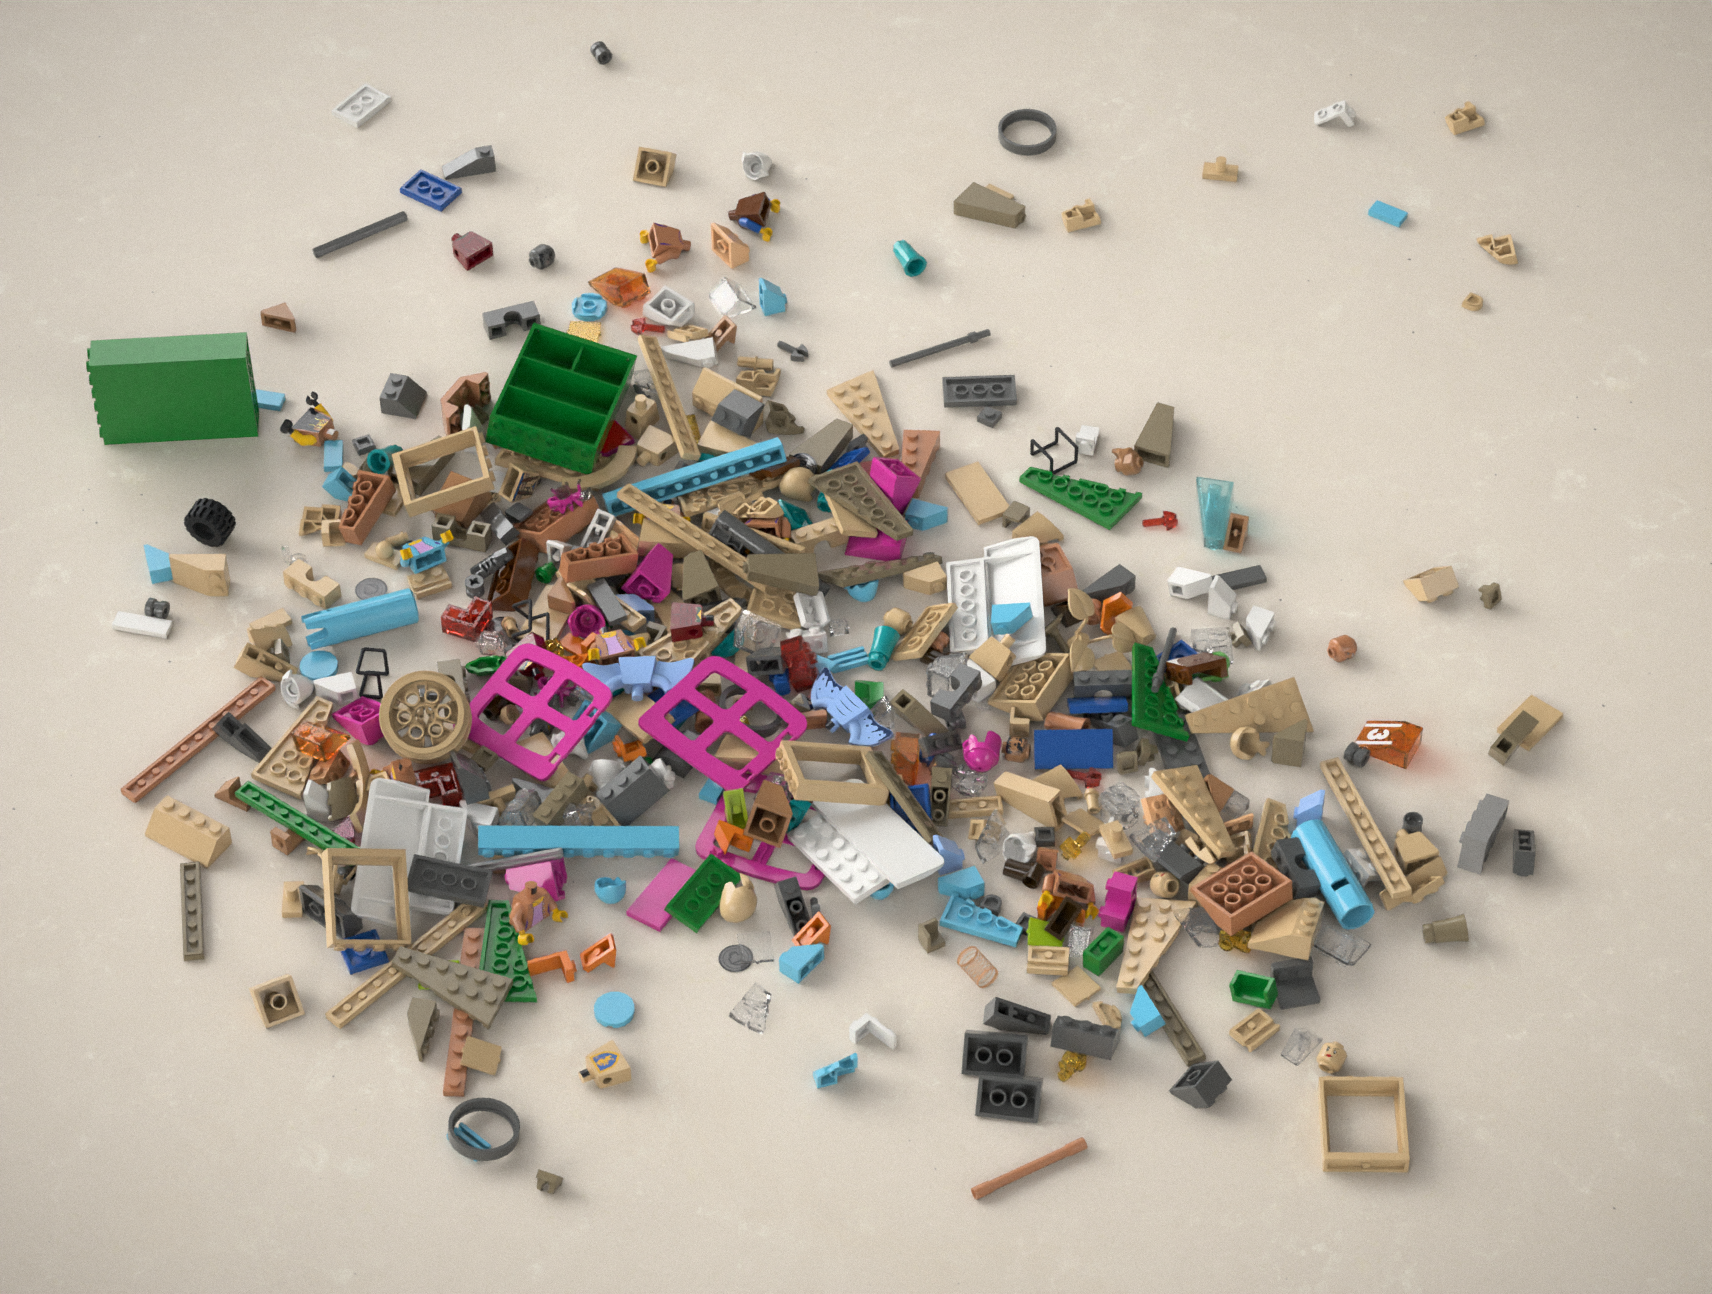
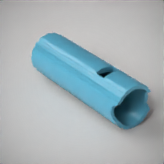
(1337, 879)

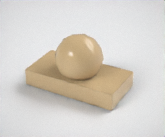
(384, 554)

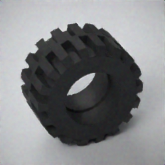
(209, 522)

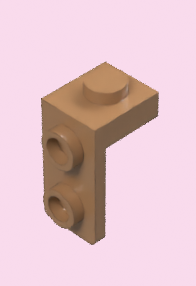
(285, 841)

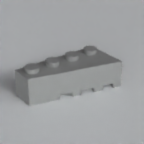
(1482, 832)

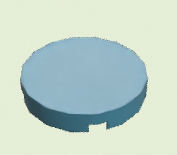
(589, 307)
(318, 665)
(614, 1009)

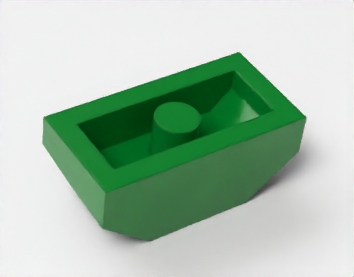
(869, 692)

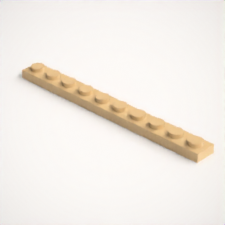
(669, 397)
(686, 531)
(1365, 828)
(389, 976)

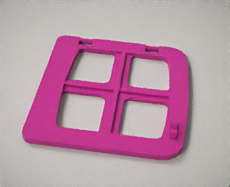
(536, 708)
(725, 720)
(757, 865)

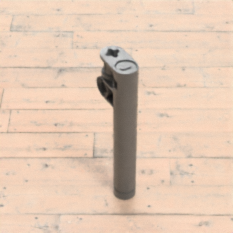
(735, 533)

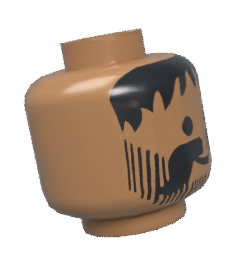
(1016, 749)

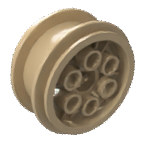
(447, 740)

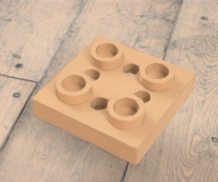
(1159, 807)

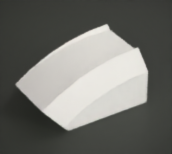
(669, 308)

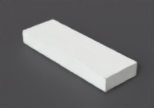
(142, 624)

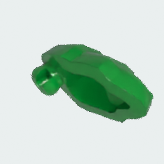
(485, 665)

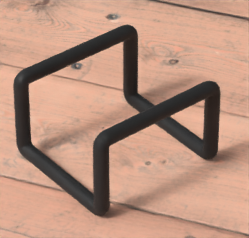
(1042, 449)
(530, 618)
(372, 673)

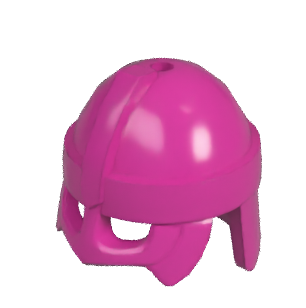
(581, 625)
(982, 755)

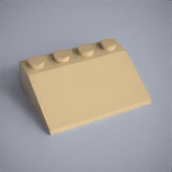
(1033, 686)
(1289, 928)

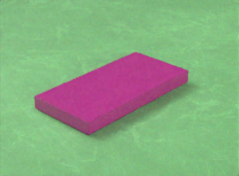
(652, 901)

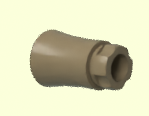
(1446, 930)

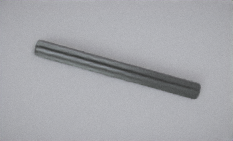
(359, 234)

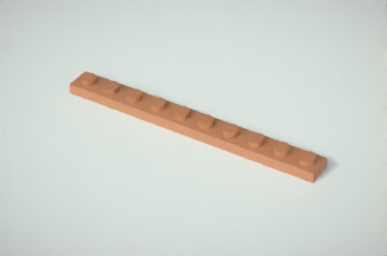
(195, 741)
(462, 1025)

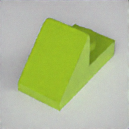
(735, 807)

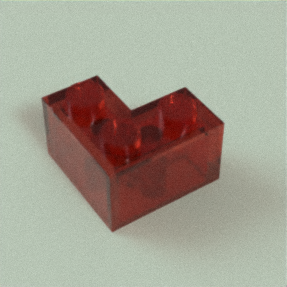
(467, 622)
(800, 662)
(441, 782)

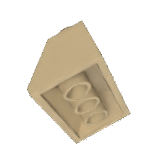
(713, 388)
(188, 832)

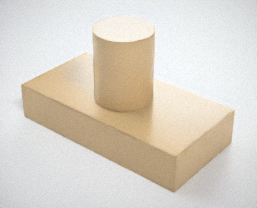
(1220, 170)
(500, 797)
(1116, 839)
(291, 899)

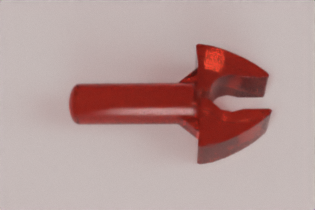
(639, 325)
(1168, 520)
(1087, 777)

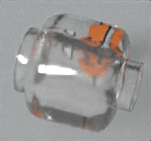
(490, 643)

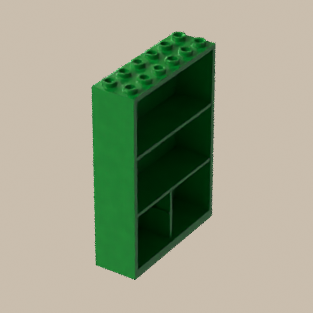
(173, 388)
(561, 399)

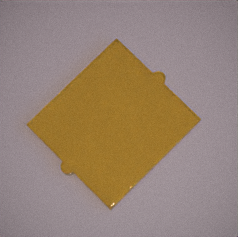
(585, 330)

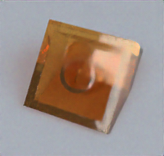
(318, 740)
(906, 756)

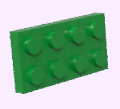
(702, 893)

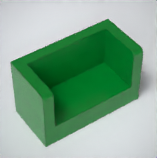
(1103, 951)
(1253, 989)

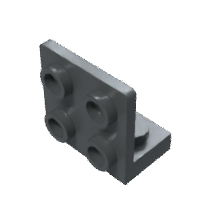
(1295, 983)

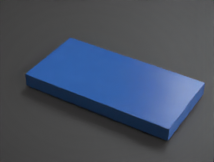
(1073, 748)

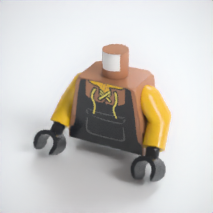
(313, 426)

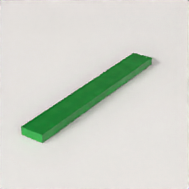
(291, 818)

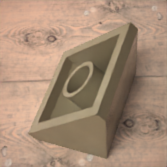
(1290, 745)

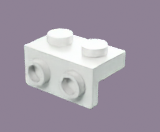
(811, 610)
(815, 636)
(1361, 865)

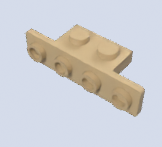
(1422, 881)

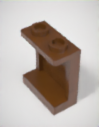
(1181, 669)

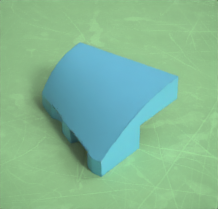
(828, 1075)

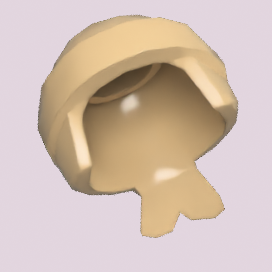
(1246, 743)

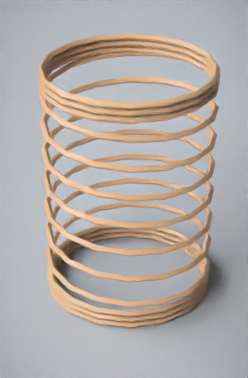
(972, 961)

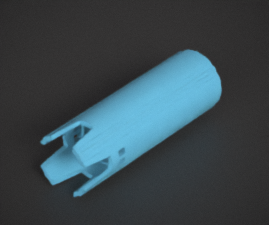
(361, 618)

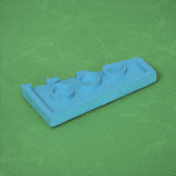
(970, 919)

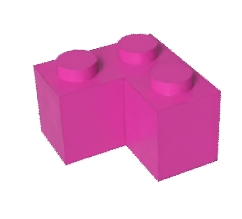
(1119, 901)

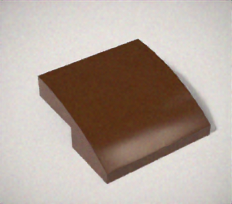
(776, 470)

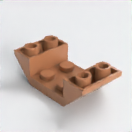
(466, 390)
(1056, 574)

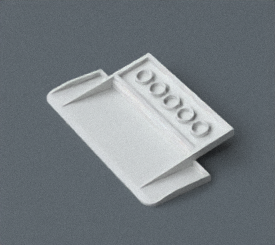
(1003, 576)
(403, 819)
(864, 847)

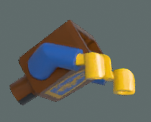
(753, 213)

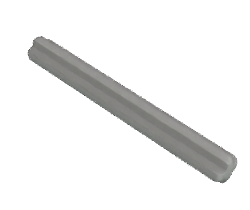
(520, 860)

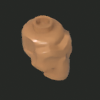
(1127, 461)

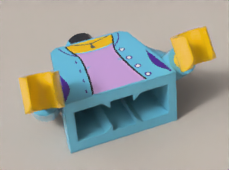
(425, 552)

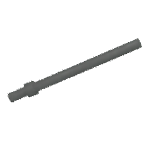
(971, 337)
(1158, 677)

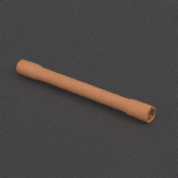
(990, 1186)

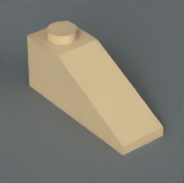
(259, 663)

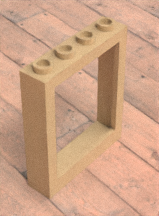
(435, 449)
(830, 791)
(368, 857)
(1357, 1161)

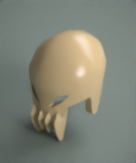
(795, 484)
(738, 903)

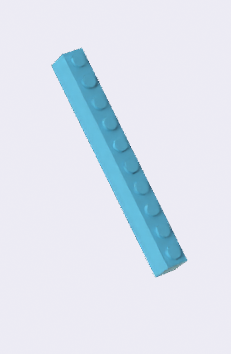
(702, 474)
(580, 840)

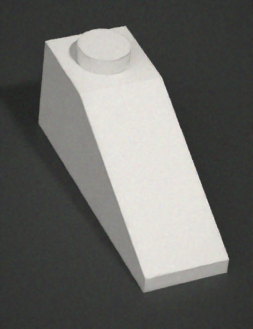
(696, 353)
(599, 528)

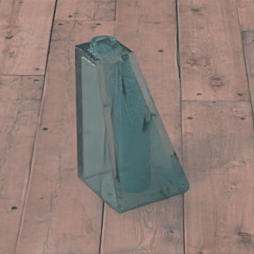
(1214, 509)

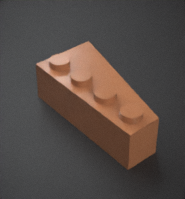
(919, 452)
(365, 506)
(599, 560)

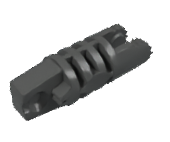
(492, 563)

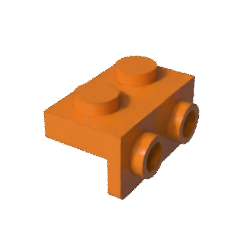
(628, 751)

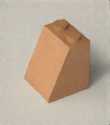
(466, 509)
(769, 815)

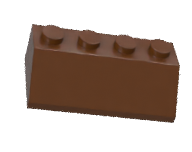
(514, 579)

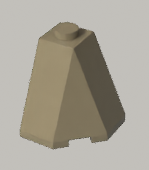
(698, 580)

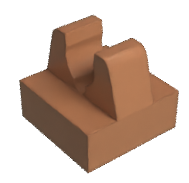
(1047, 858)

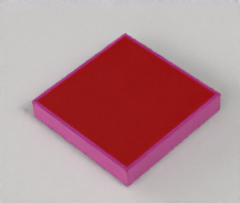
(616, 437)

